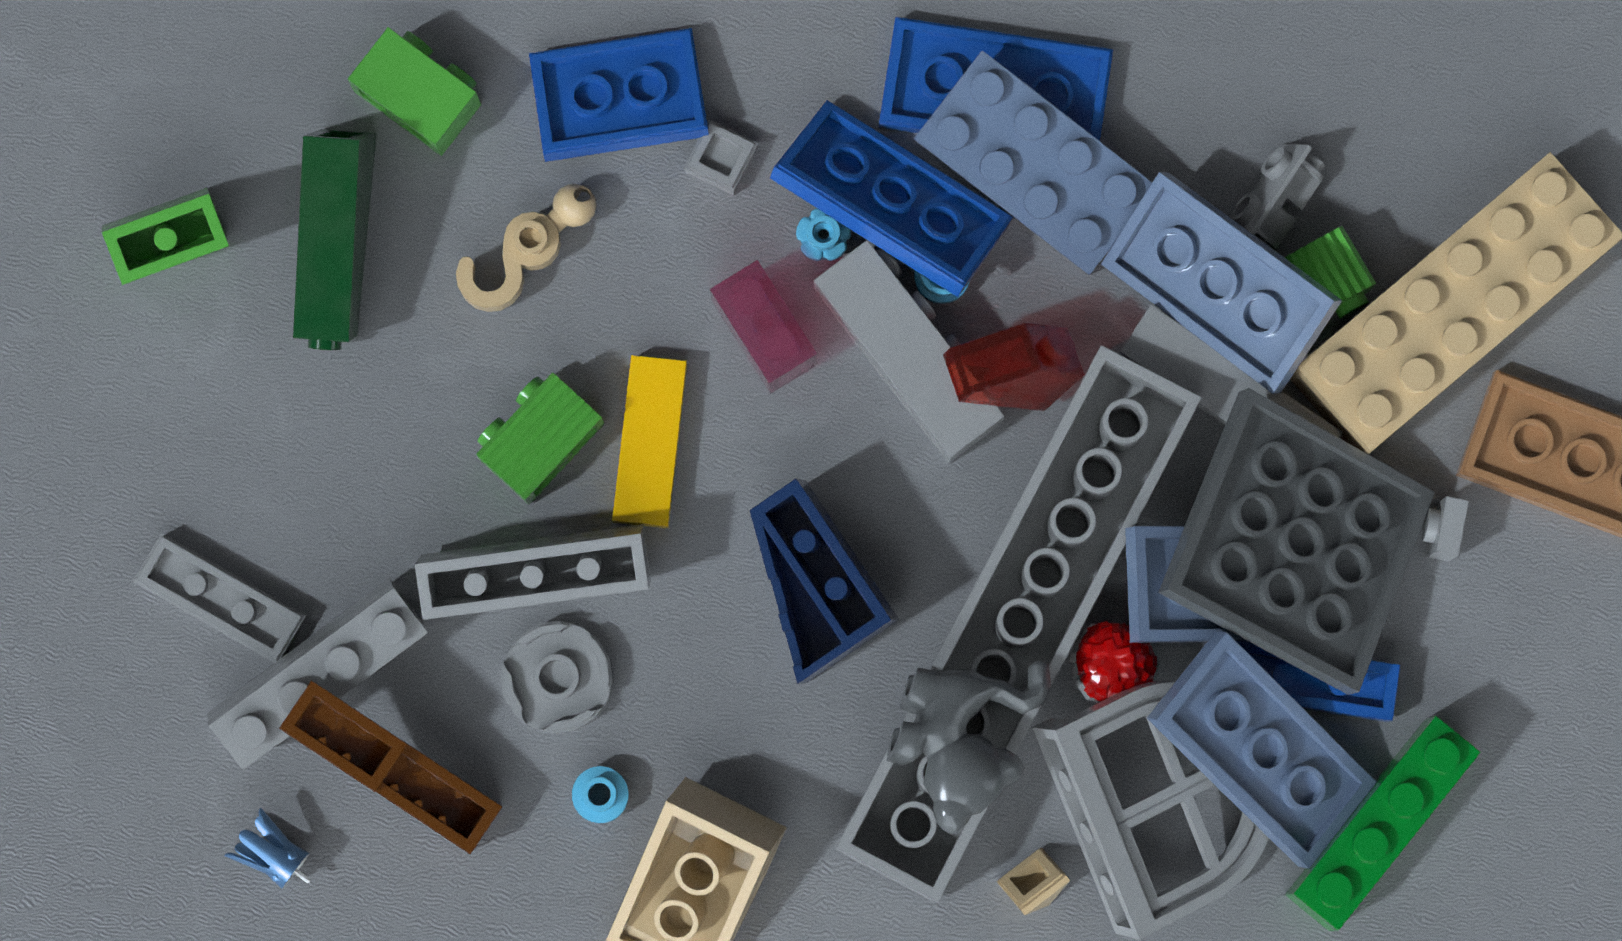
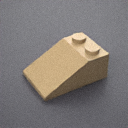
(697, 869)

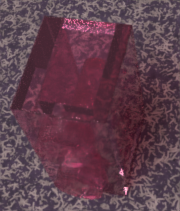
(763, 326)

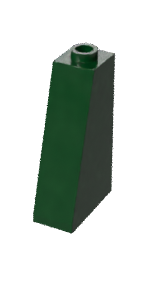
(332, 235)

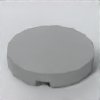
(557, 677)

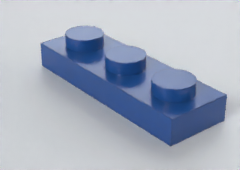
(1373, 701)

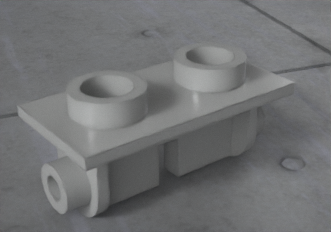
(1287, 176)

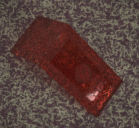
(1015, 367)

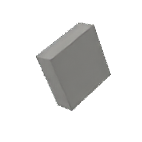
(721, 157)

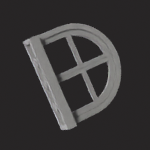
(1105, 825)

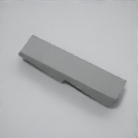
(1187, 361)

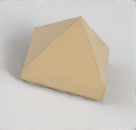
(1034, 882)

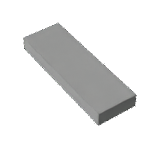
(220, 599)

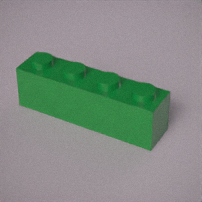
(1383, 823)

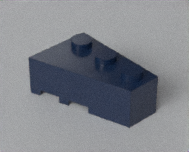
(817, 580)

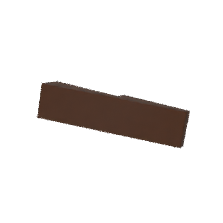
(390, 767)

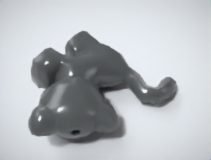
(962, 768)

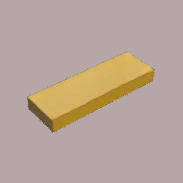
(649, 441)

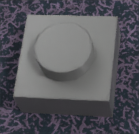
(1444, 528)

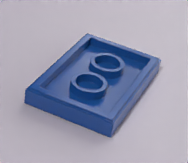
(618, 95)

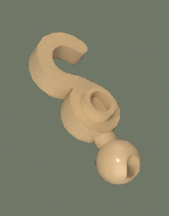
(528, 244)

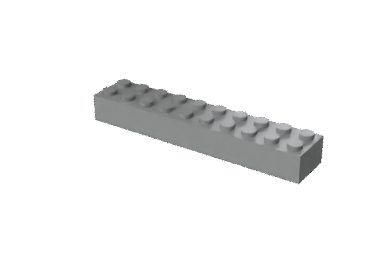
(1032, 596)

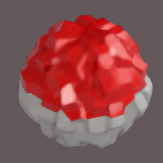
(1108, 662)

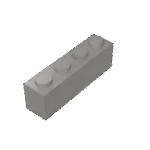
(904, 347)
(533, 572)
(333, 657)

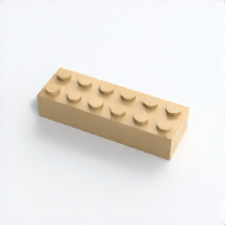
(1456, 305)

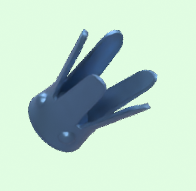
(276, 859)

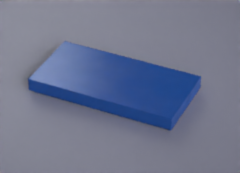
(933, 56)
(891, 198)

